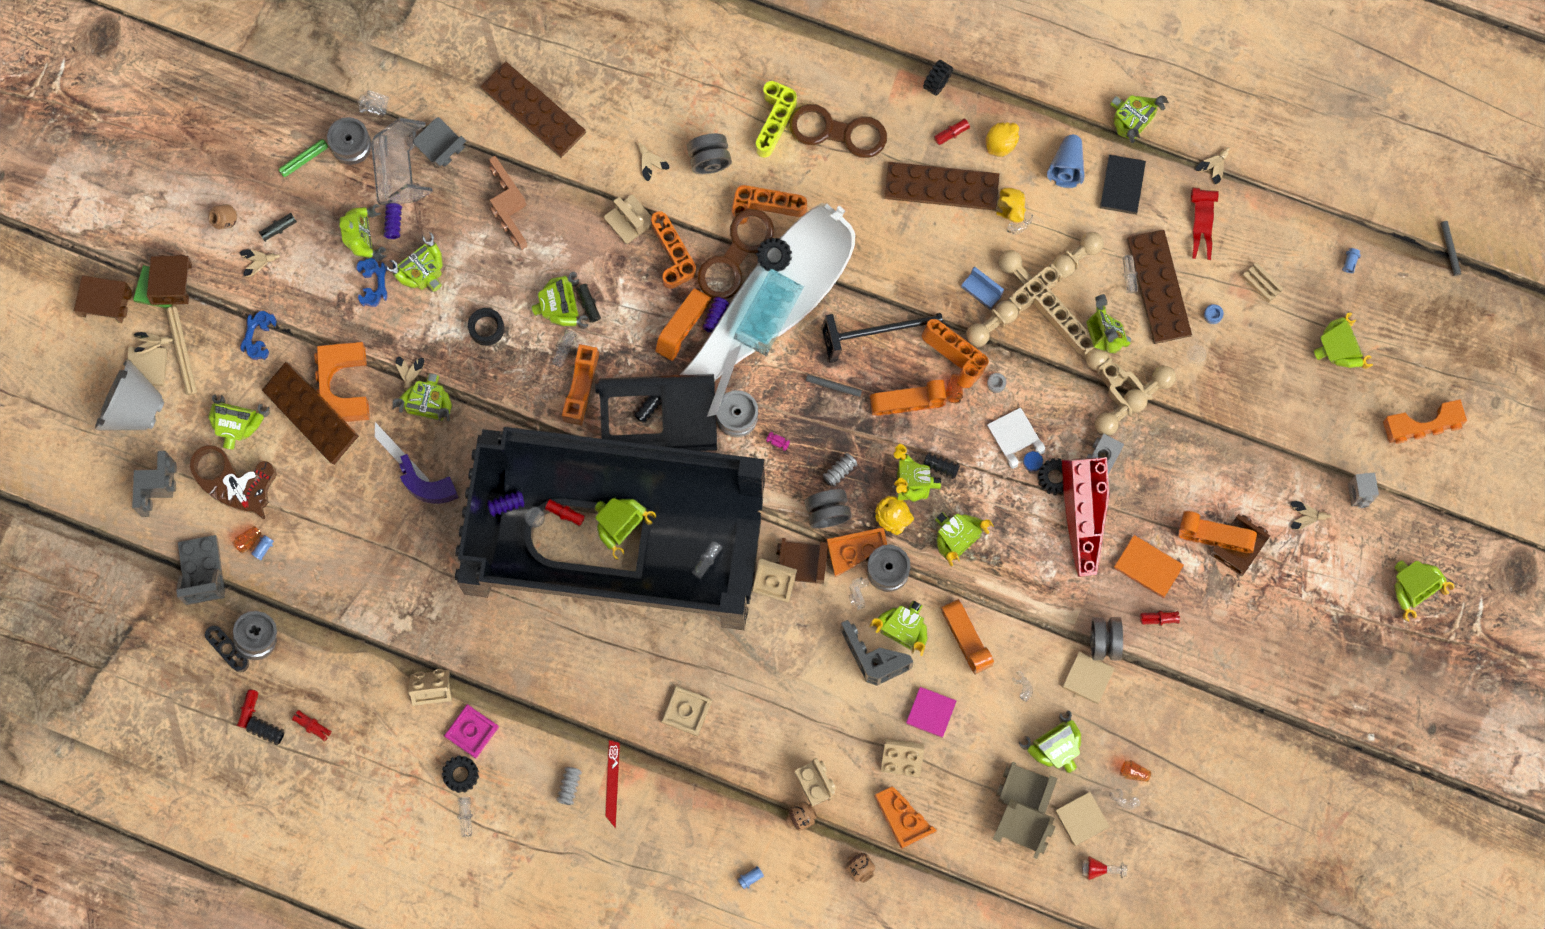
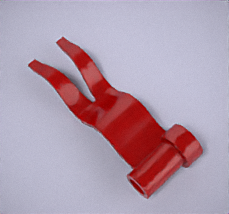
(1204, 218)

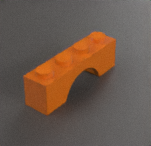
(583, 377)
(1402, 427)

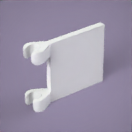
(1013, 434)

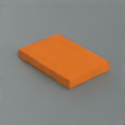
(1148, 566)

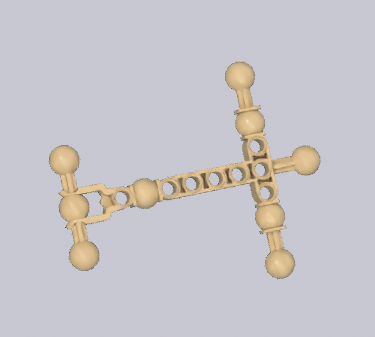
(1097, 359)

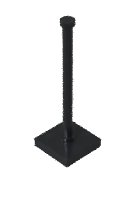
(832, 337)

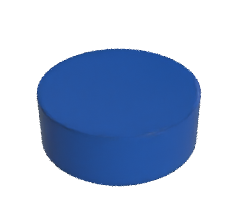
(1033, 461)

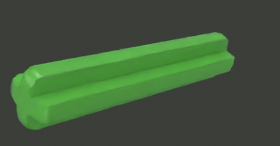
(303, 158)

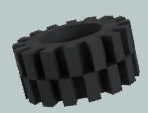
(938, 77)
(785, 254)
(1044, 480)
(454, 763)

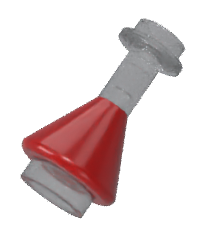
(1093, 868)

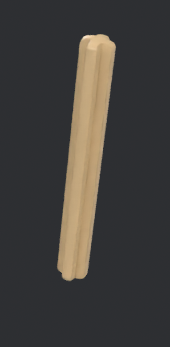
(181, 350)

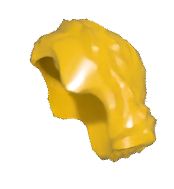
(893, 515)

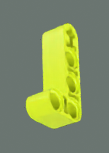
(773, 121)

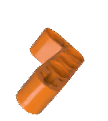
(770, 204)
(670, 247)
(681, 324)
(957, 351)
(909, 400)
(1213, 533)
(967, 637)

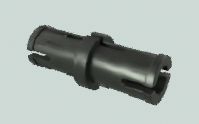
(277, 227)
(588, 303)

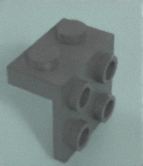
(439, 142)

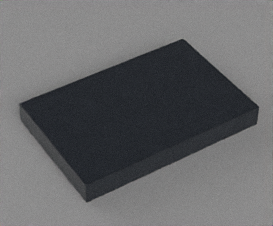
(1123, 184)

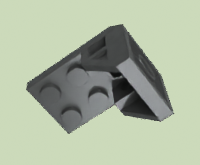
(200, 570)
(889, 662)

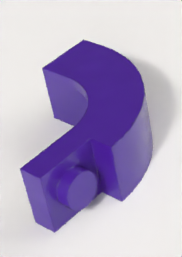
(429, 492)

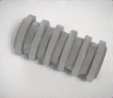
(840, 469)
(569, 786)

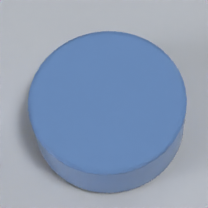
(1213, 314)

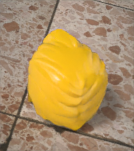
(1002, 139)
(1012, 204)

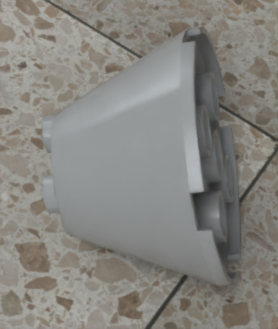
(130, 402)

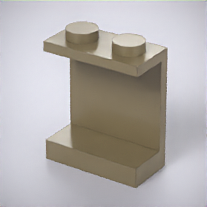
(1026, 787)
(1025, 827)

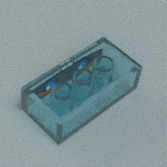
(768, 312)

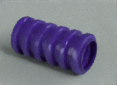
(392, 222)
(716, 312)
(505, 503)

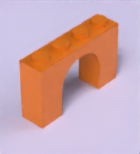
(332, 359)

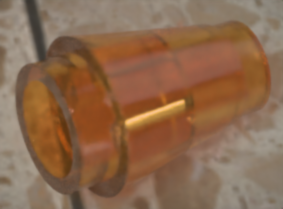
(954, 391)
(247, 539)
(1134, 771)

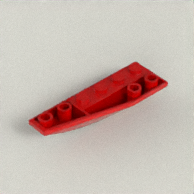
(1086, 509)

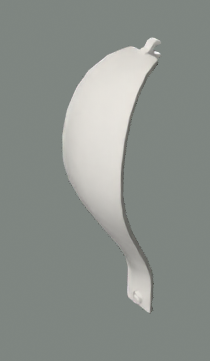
(820, 251)

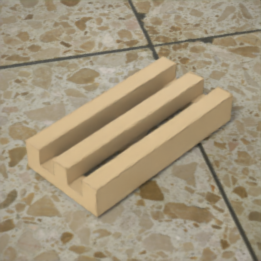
(1267, 277)

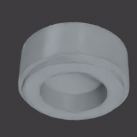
(996, 383)

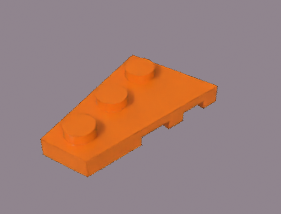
(854, 548)
(902, 818)

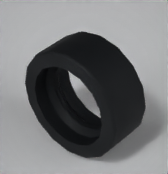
(486, 312)

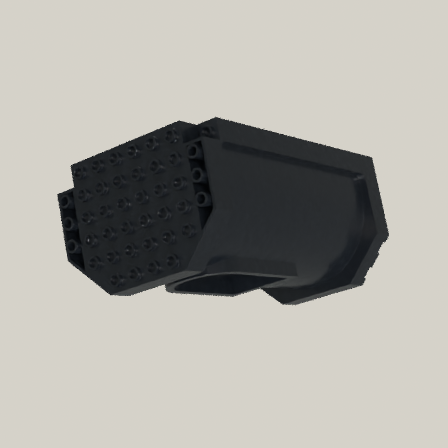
(691, 492)

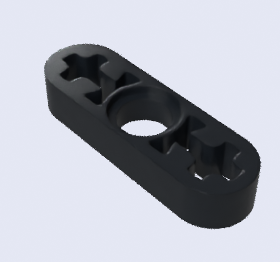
(214, 642)

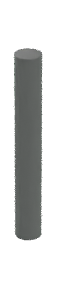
(1450, 248)
(833, 385)

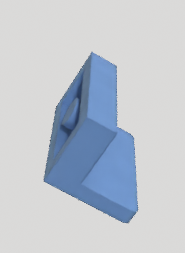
(982, 288)

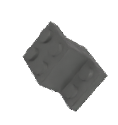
(154, 484)

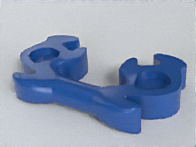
(372, 298)
(261, 319)

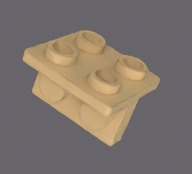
(628, 218)
(429, 687)
(902, 757)
(815, 782)

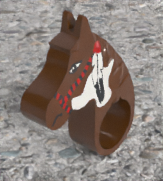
(240, 493)

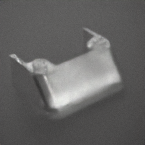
(393, 163)

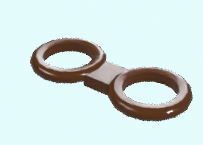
(838, 131)
(735, 254)

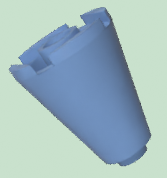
(1068, 163)

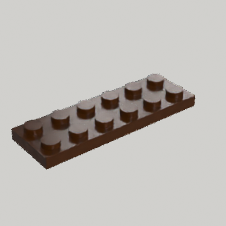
(533, 109)
(942, 186)
(1159, 286)
(310, 413)

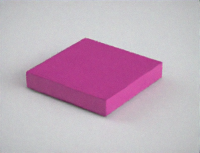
(931, 712)
(471, 731)

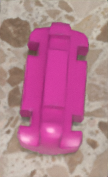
(778, 441)

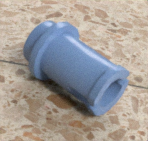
(1351, 260)
(262, 547)
(750, 877)

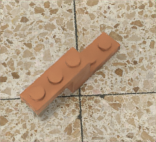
(507, 203)

